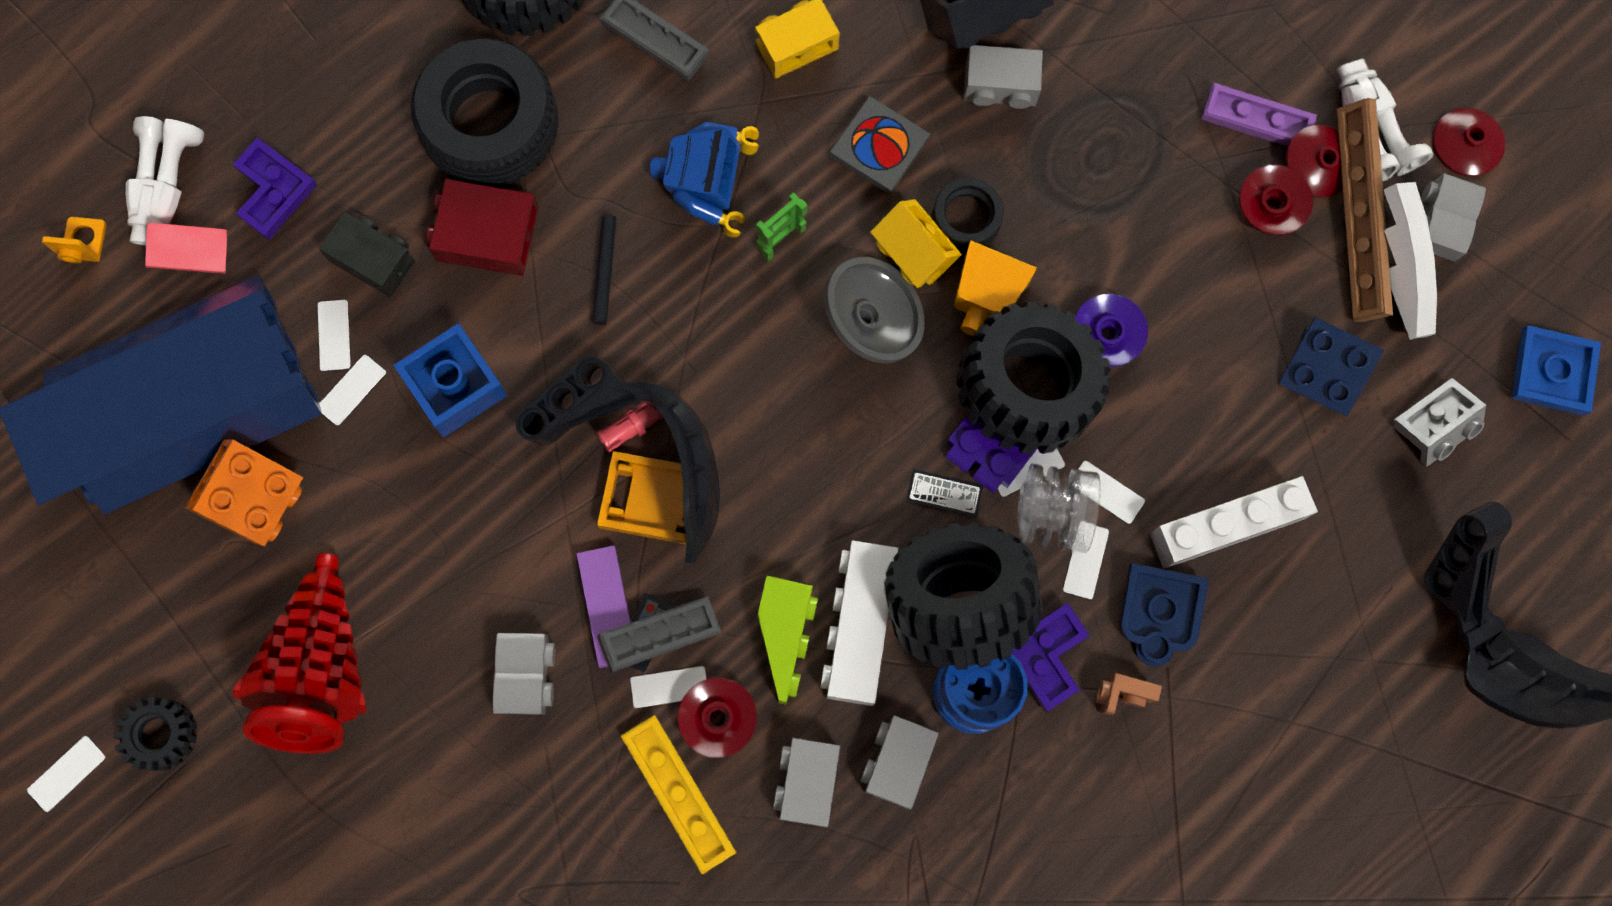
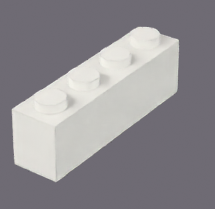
(1233, 522)
(861, 624)

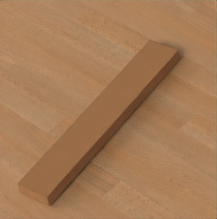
(1364, 211)

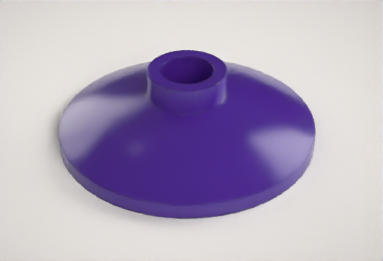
(1120, 317)

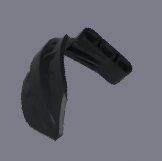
(612, 393)
(1505, 666)

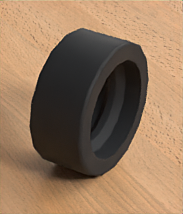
(976, 189)

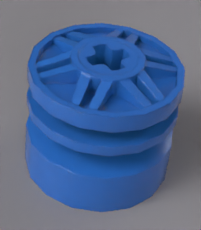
(1002, 689)

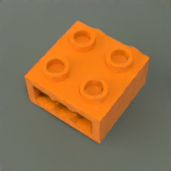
(245, 493)

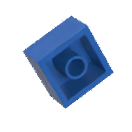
(450, 380)

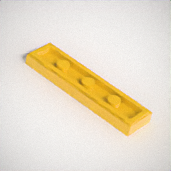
(678, 794)

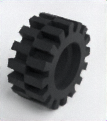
(132, 727)

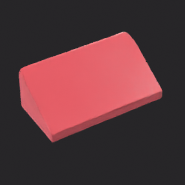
(186, 248)

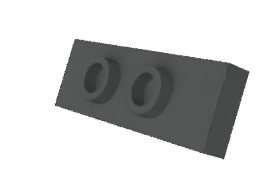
(655, 37)
(658, 634)

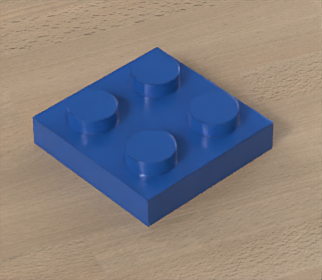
(1556, 370)

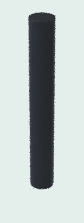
(604, 270)

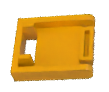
(653, 501)

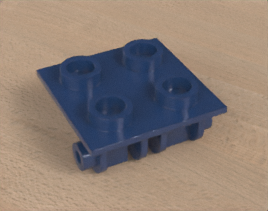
(1331, 366)

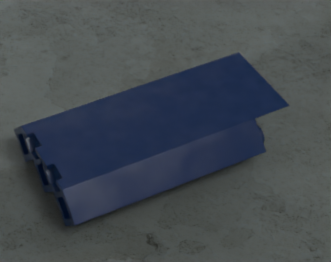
(162, 401)

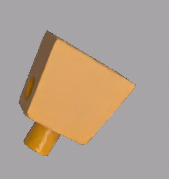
(988, 284)

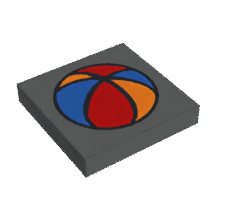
(879, 145)

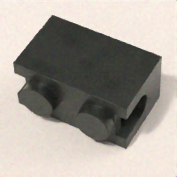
(367, 253)

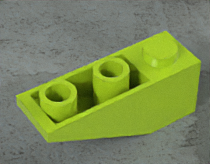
(782, 621)

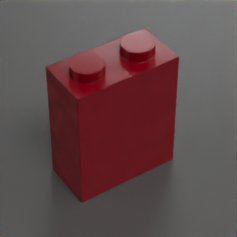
(483, 227)

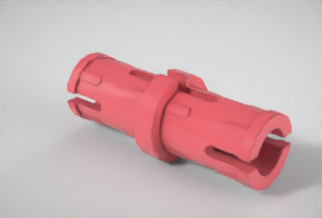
(632, 423)

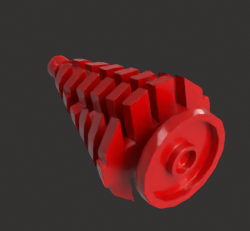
(305, 670)

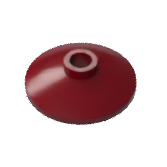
(1462, 153)
(1306, 157)
(1283, 187)
(713, 696)

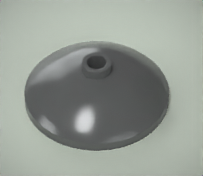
(874, 310)

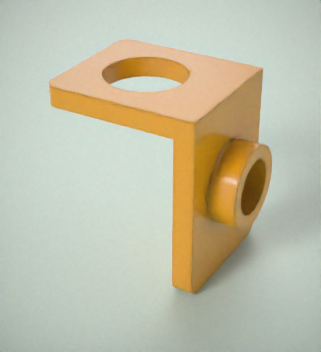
(74, 250)

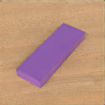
(1254, 115)
(603, 593)

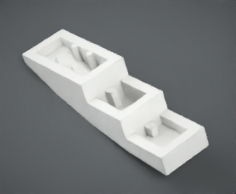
(1414, 273)

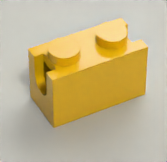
(797, 37)
(915, 243)

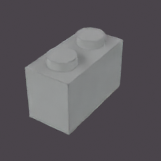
(1003, 76)
(900, 761)
(808, 782)

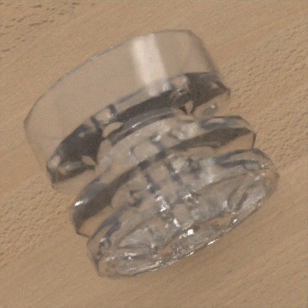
(1064, 508)

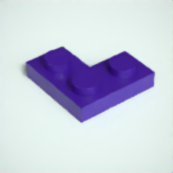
(279, 191)
(1039, 657)

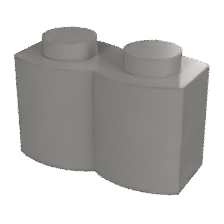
(1452, 214)
(522, 674)

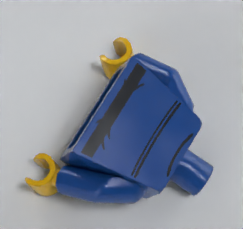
(703, 171)

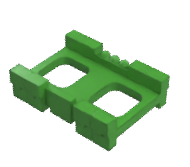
(792, 220)

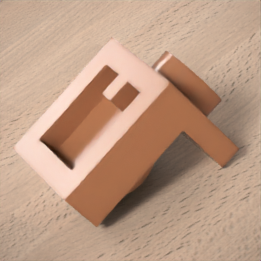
(1134, 692)

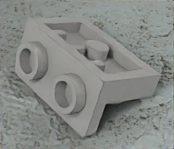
(1442, 421)

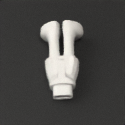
(1362, 83)
(157, 199)

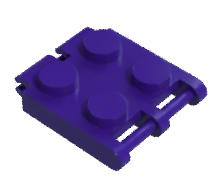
(994, 462)

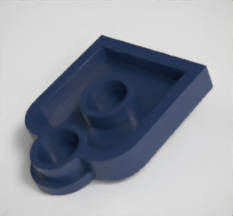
(1161, 612)

